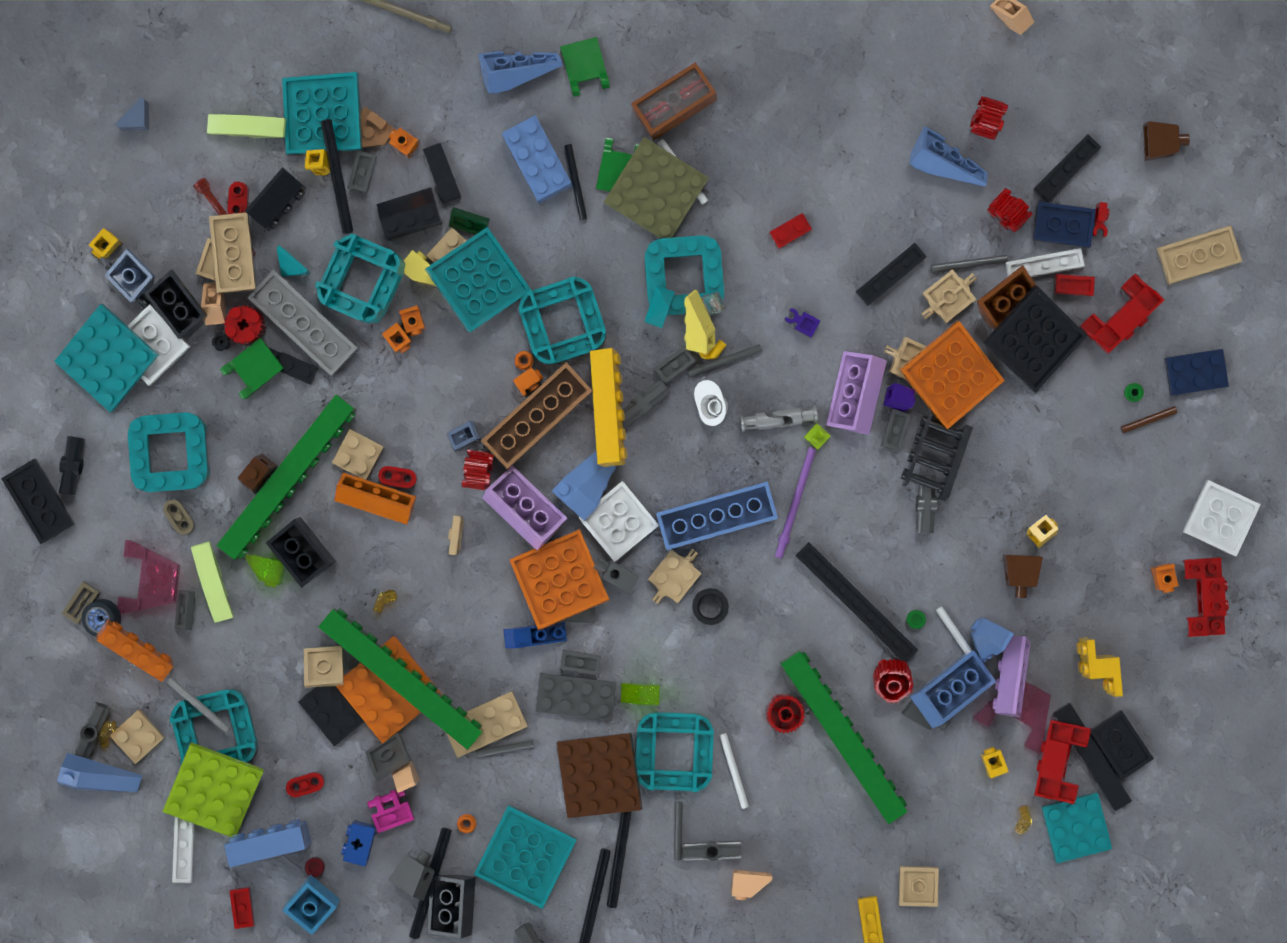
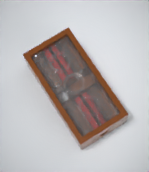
(674, 101)

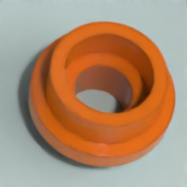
(519, 356)
(462, 827)

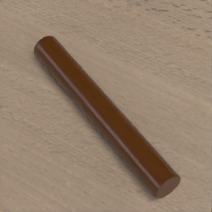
(1149, 419)

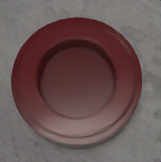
(315, 866)

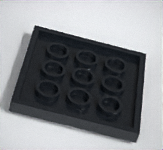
(1035, 338)

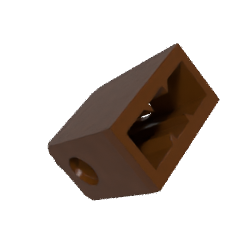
(1162, 140)
(256, 472)
(1022, 572)

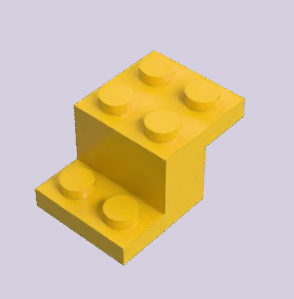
(1100, 667)

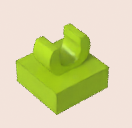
(817, 436)

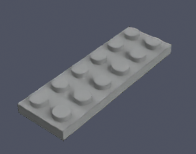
(302, 322)

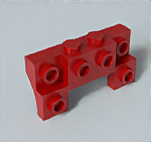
(1132, 314)
(1210, 596)
(1055, 761)

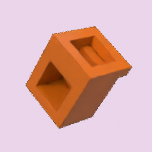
(406, 148)
(407, 314)
(391, 335)
(528, 381)
(1159, 574)

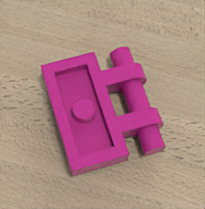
(392, 816)

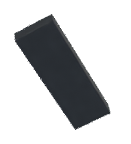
(442, 173)

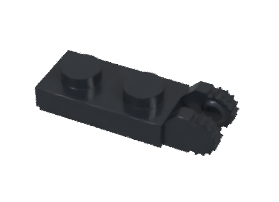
(296, 368)

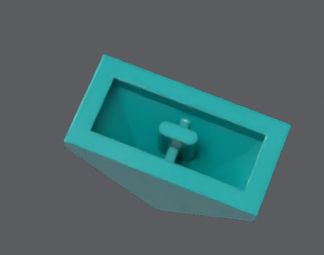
(289, 265)
(659, 307)

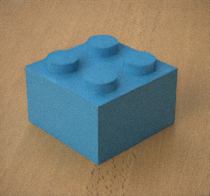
(311, 904)

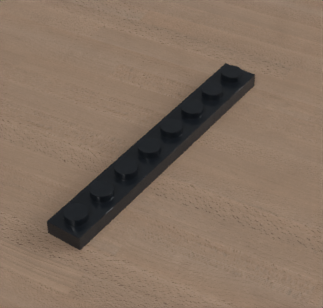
(856, 602)

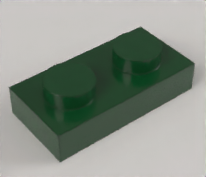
(467, 221)

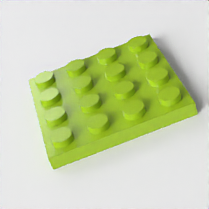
(213, 790)

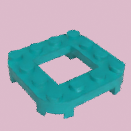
(684, 247)
(338, 267)
(554, 293)
(196, 447)
(240, 718)
(674, 779)

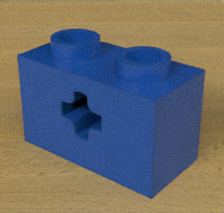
(360, 854)

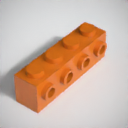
(375, 498)
(134, 650)

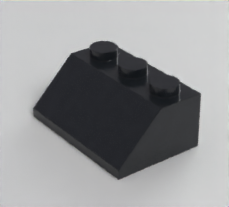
(276, 199)
(409, 214)
(176, 305)
(300, 552)
(451, 905)

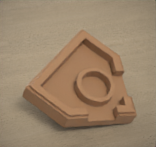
(374, 129)

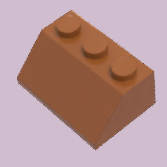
(1004, 297)

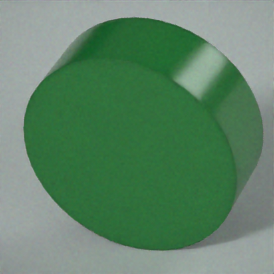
(915, 619)

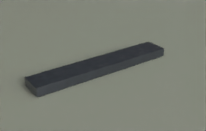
(1096, 762)

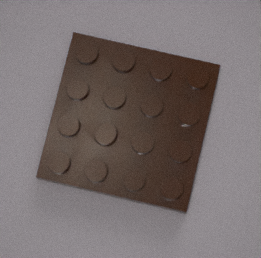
(599, 775)

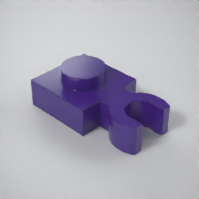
(805, 324)

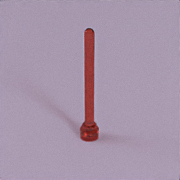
(202, 187)

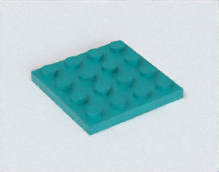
(318, 98)
(478, 279)
(106, 358)
(525, 856)

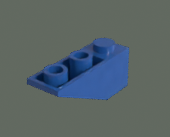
(531, 636)

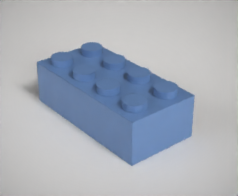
(537, 159)
(953, 689)
(268, 843)

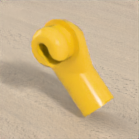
(715, 352)

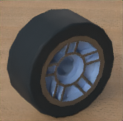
(92, 613)

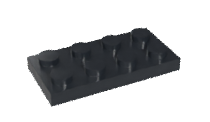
(38, 501)

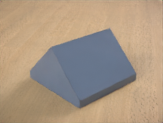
(130, 276)

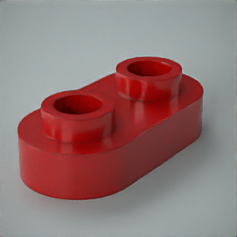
(237, 200)
(397, 477)
(305, 784)

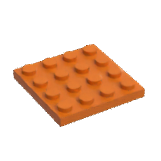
(952, 375)
(559, 580)
(376, 701)

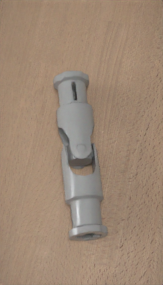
(769, 420)

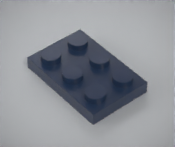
(1064, 224)
(1196, 372)

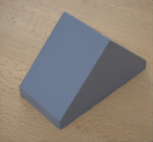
(136, 117)
(464, 435)

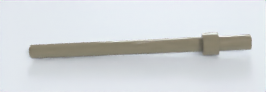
(431, 22)

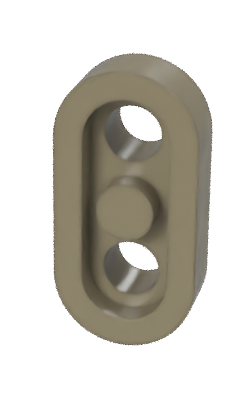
(179, 517)

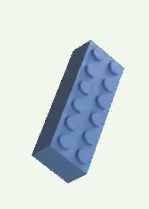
(716, 515)

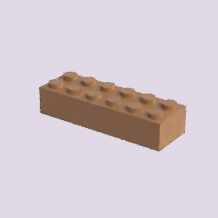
(537, 416)

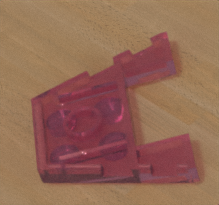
(157, 579)
(1033, 713)

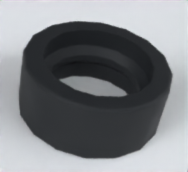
(715, 620)

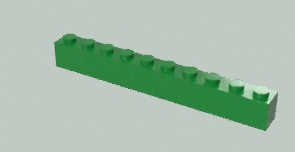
(286, 477)
(401, 678)
(844, 738)

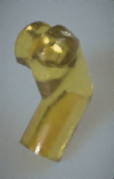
(383, 598)
(104, 733)
(1025, 820)

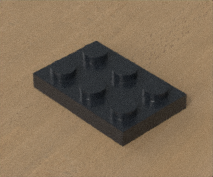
(331, 712)
(1121, 744)

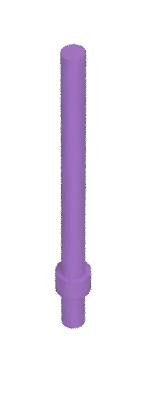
(784, 539)

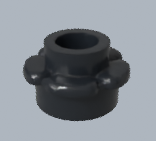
(216, 341)

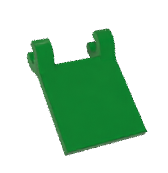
(584, 63)
(611, 166)
(254, 366)

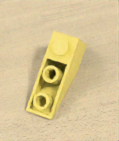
(415, 268)
(699, 327)

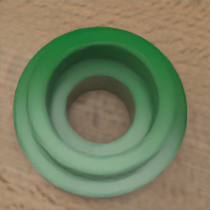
(1128, 395)

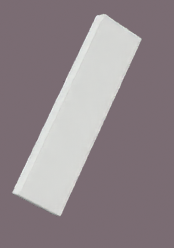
(1049, 263)
(183, 851)

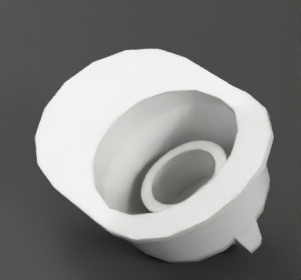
(710, 402)

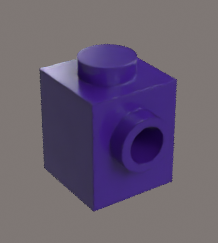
(899, 397)

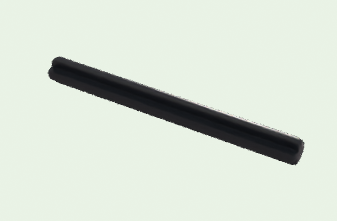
(336, 175)
(619, 859)
(435, 865)
(595, 896)

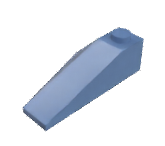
(508, 71)
(937, 158)
(584, 486)
(989, 638)
(87, 774)

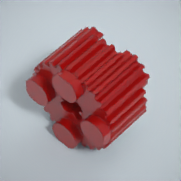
(988, 118)
(1009, 210)
(234, 322)
(477, 470)
(892, 680)
(790, 722)

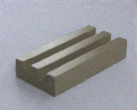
(90, 589)

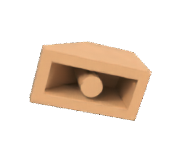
(1013, 14)
(213, 304)
(405, 777)
(748, 883)

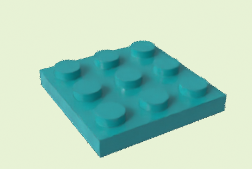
(1076, 828)

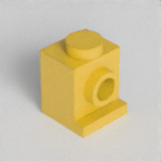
(318, 166)
(103, 237)
(1046, 524)
(998, 767)

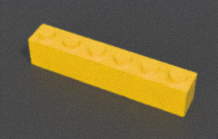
(607, 407)

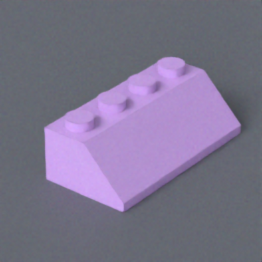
(856, 392)
(524, 507)
(1012, 677)

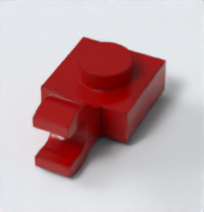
(1101, 215)

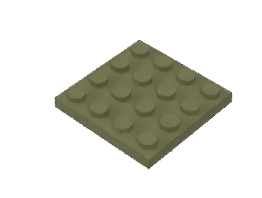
(656, 189)

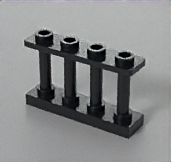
(955, 453)

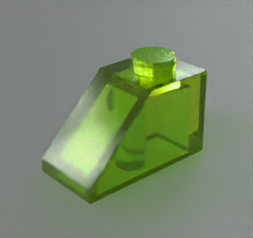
(266, 569)
(640, 693)

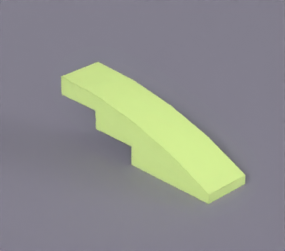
(246, 126)
(211, 581)

